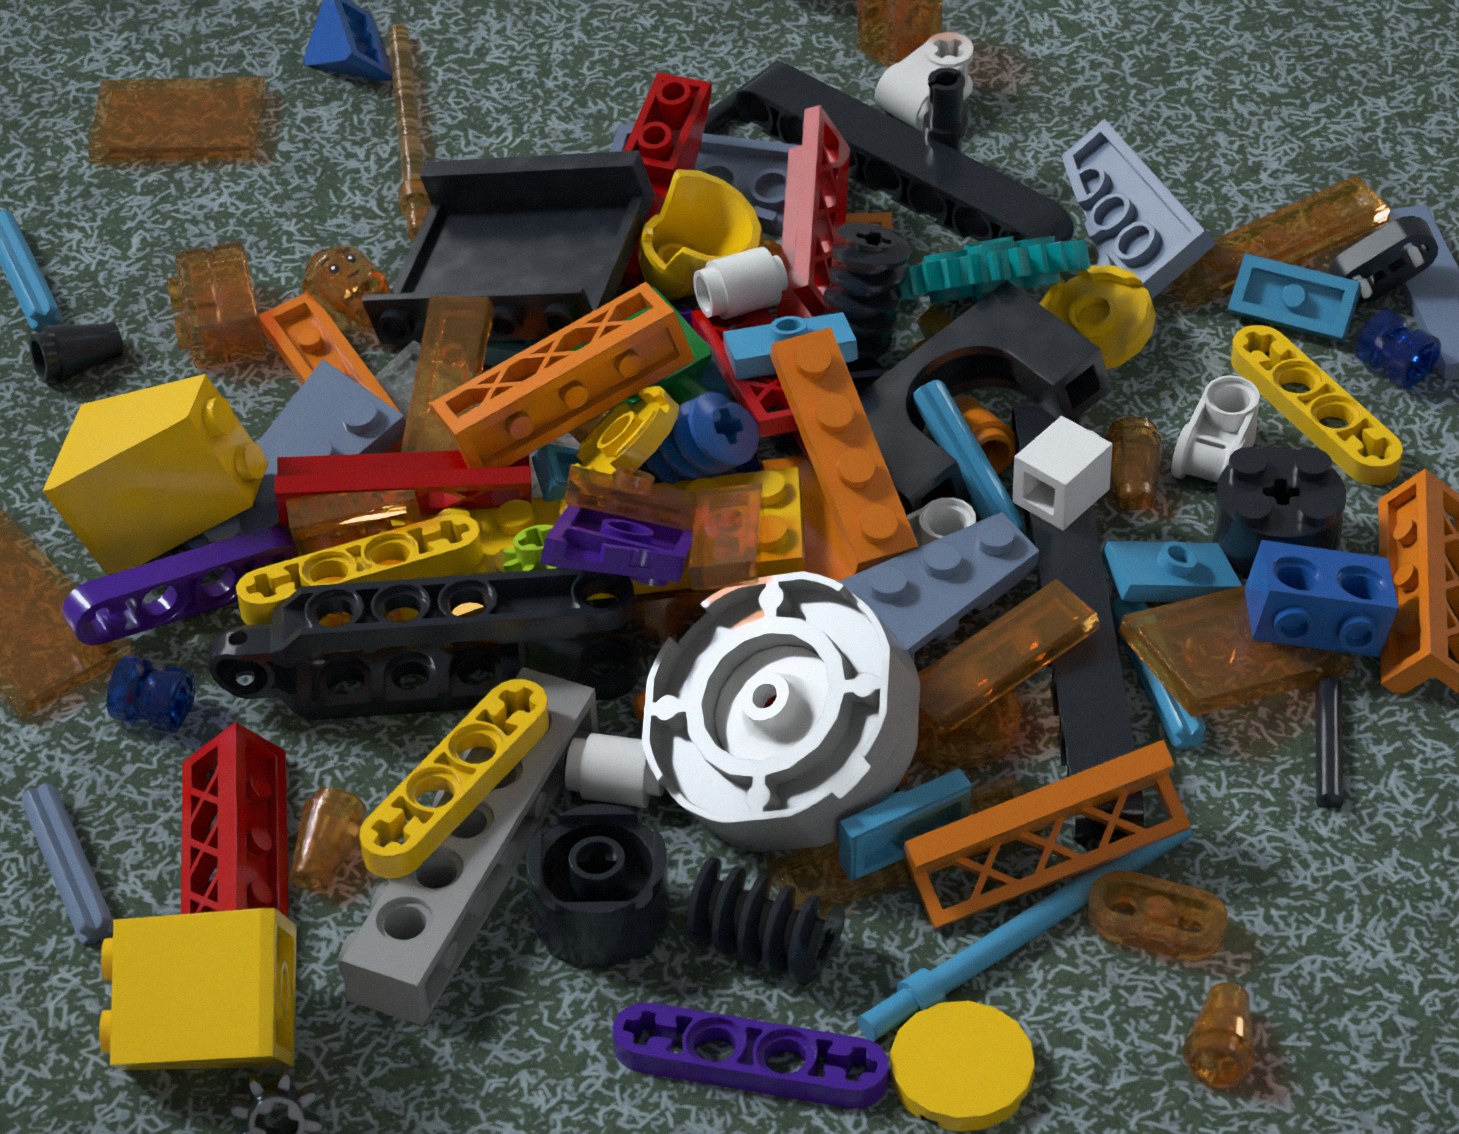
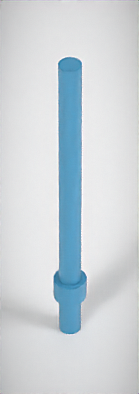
(930, 987)

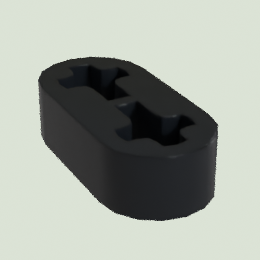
(1383, 258)

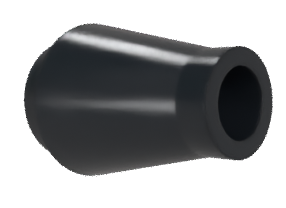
(72, 349)

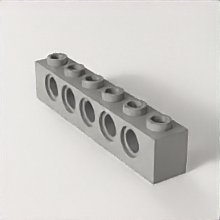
(431, 917)

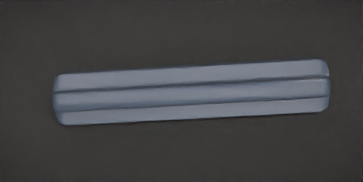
(68, 864)

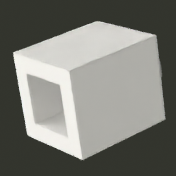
(1062, 472)

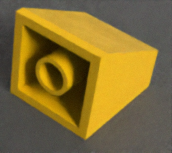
(153, 471)
(201, 991)

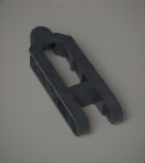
(527, 611)

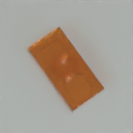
(630, 495)

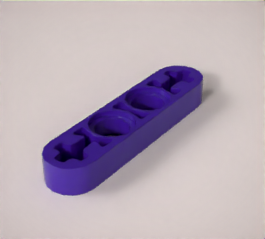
(98, 607)
(753, 1045)

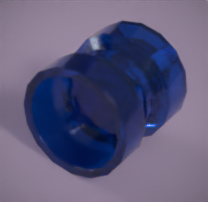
(1396, 348)
(150, 694)

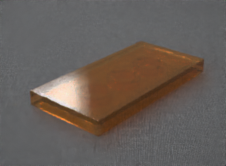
(37, 648)

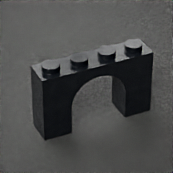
(995, 343)

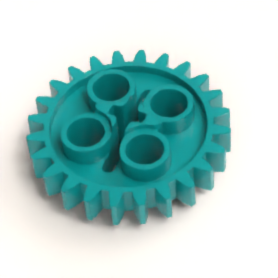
(990, 263)

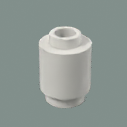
(740, 283)
(611, 770)

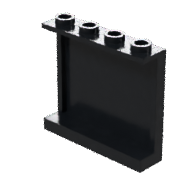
(527, 233)

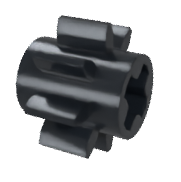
(276, 1091)

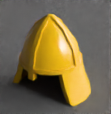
(697, 224)

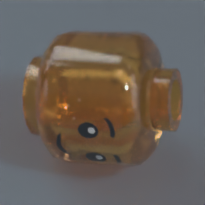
(339, 281)

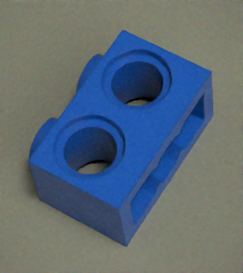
(1320, 598)

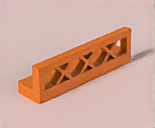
(567, 383)
(1415, 540)
(1039, 810)

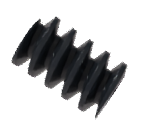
(868, 283)
(761, 926)

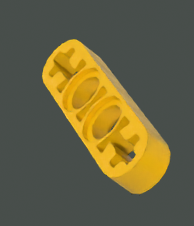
(1322, 401)
(430, 549)
(447, 772)

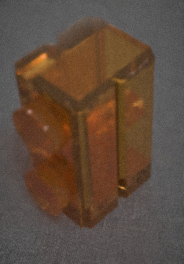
(218, 306)

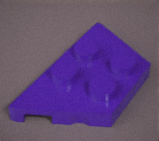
(617, 546)

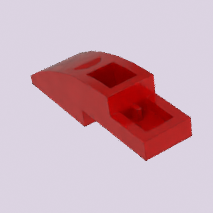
(668, 140)

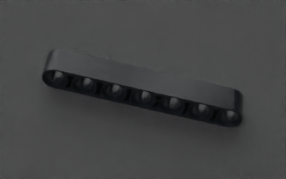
(904, 161)

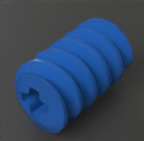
(704, 441)

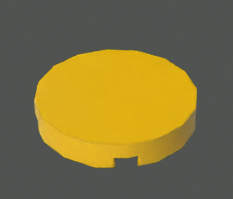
(1107, 309)
(629, 434)
(962, 1065)

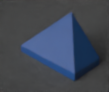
(347, 42)

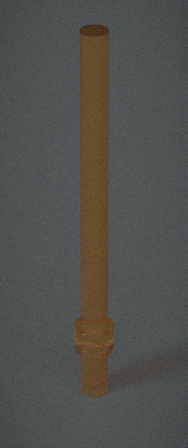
(411, 194)

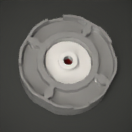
(781, 712)

